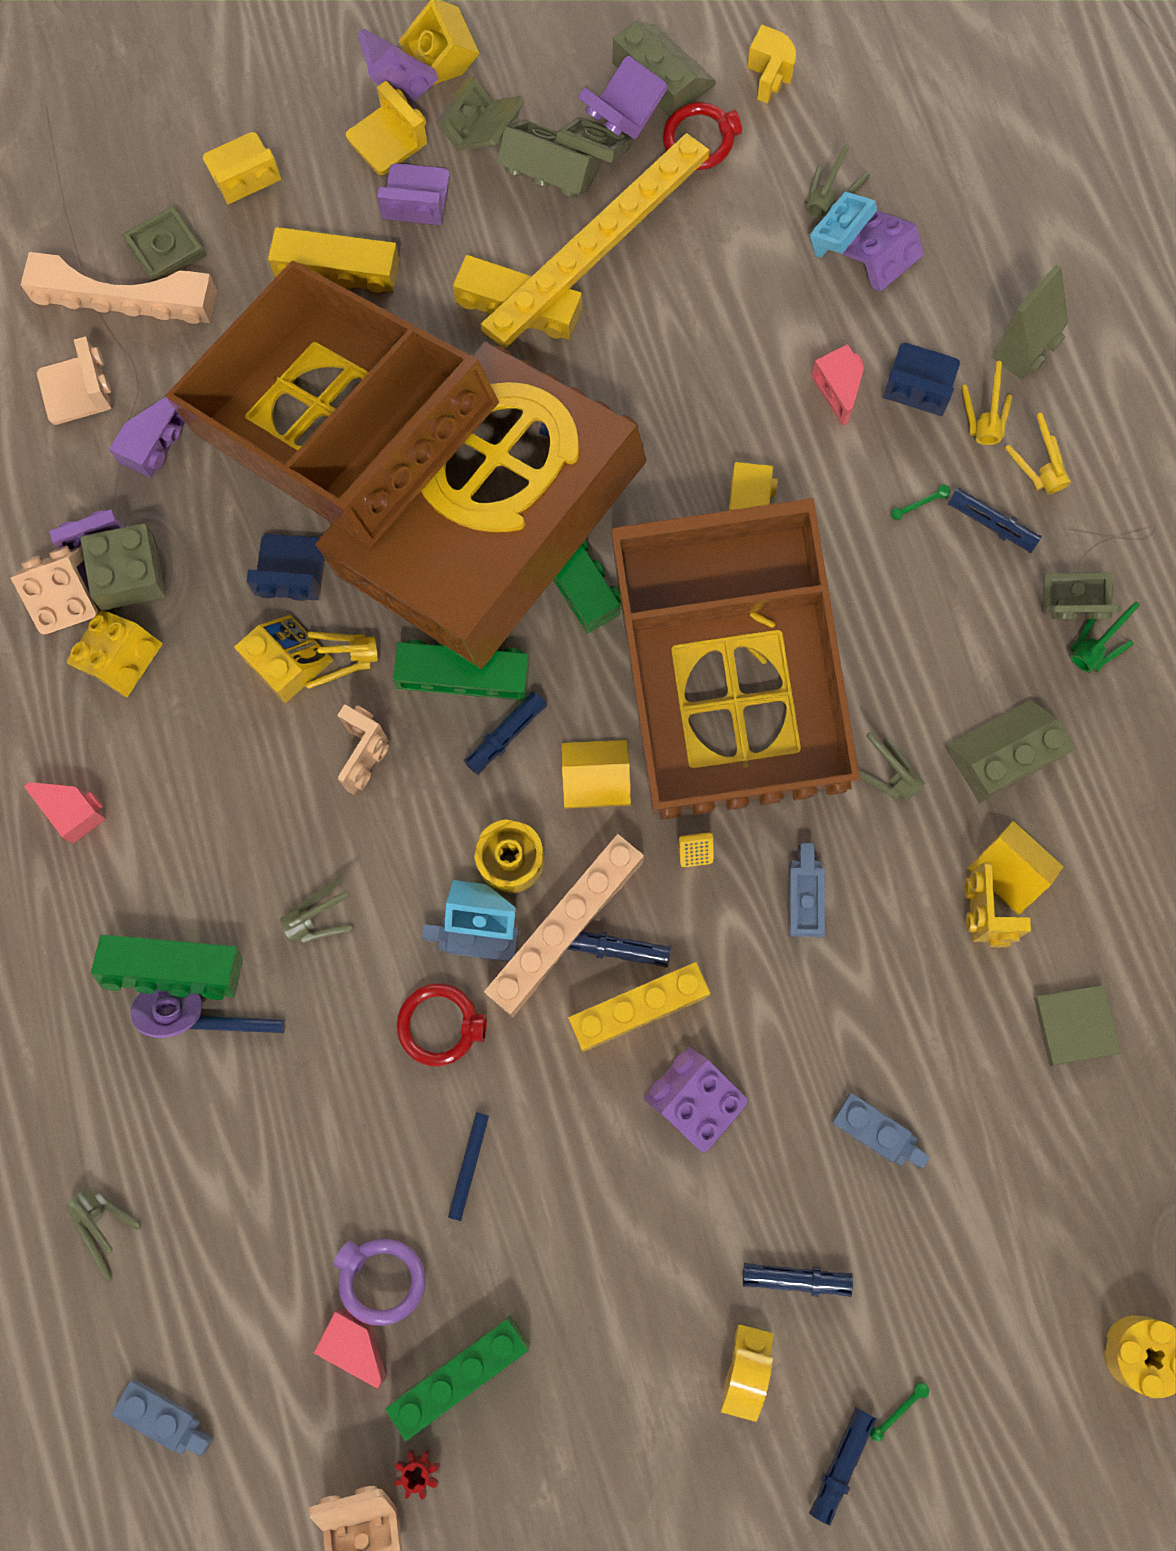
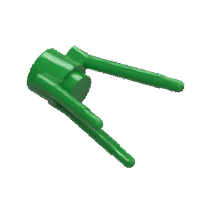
(1090, 654)

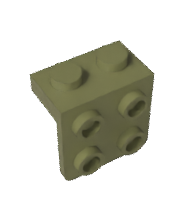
(475, 119)
(1078, 592)

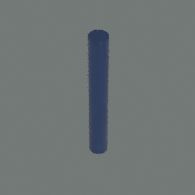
(239, 1024)
(468, 1166)

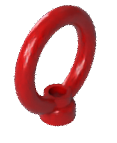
(728, 124)
(472, 1029)

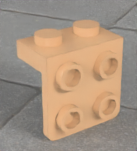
(75, 385)
(55, 590)
(369, 750)
(358, 1521)

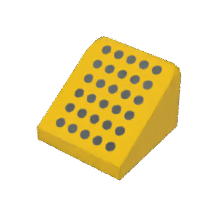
(696, 849)

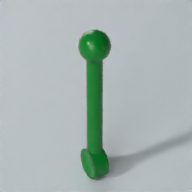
(942, 493)
(920, 1391)

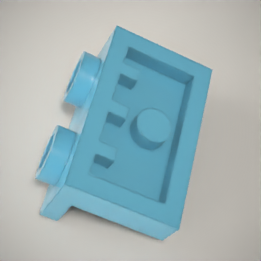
(842, 223)

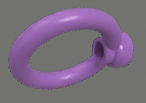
(351, 1260)

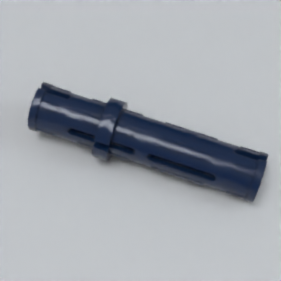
(1028, 540)
(496, 742)
(621, 948)
(793, 1279)
(841, 1469)

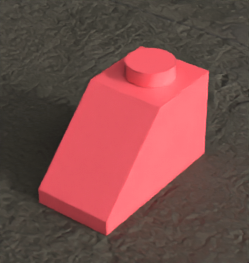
(839, 379)
(67, 808)
(352, 1348)

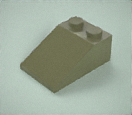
(1035, 327)

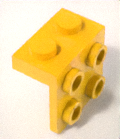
(389, 132)
(242, 167)
(114, 652)
(982, 919)

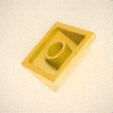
(596, 774)
(1019, 867)

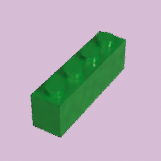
(586, 590)
(444, 671)
(166, 966)
(457, 1378)

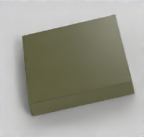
(594, 139)
(164, 244)
(1077, 1025)

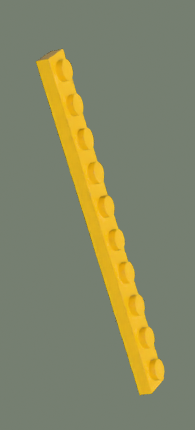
(594, 241)

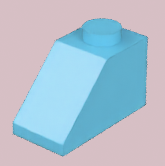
(478, 911)

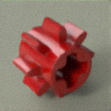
(426, 1479)

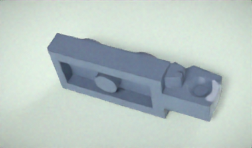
(806, 895)
(471, 945)
(879, 1132)
(161, 1419)

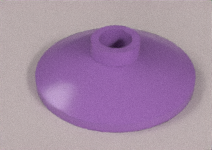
(164, 1014)

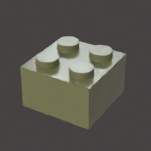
(123, 566)

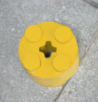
(519, 840)
(1127, 1352)

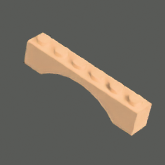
(179, 296)
(563, 925)

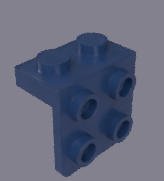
(922, 379)
(287, 568)

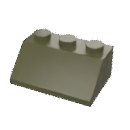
(665, 59)
(534, 152)
(1009, 749)

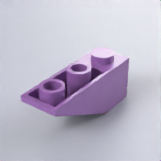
(147, 438)

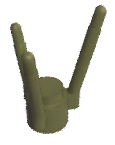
(822, 198)
(905, 781)
(301, 921)
(85, 1212)

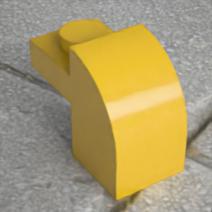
(773, 57)
(748, 1373)

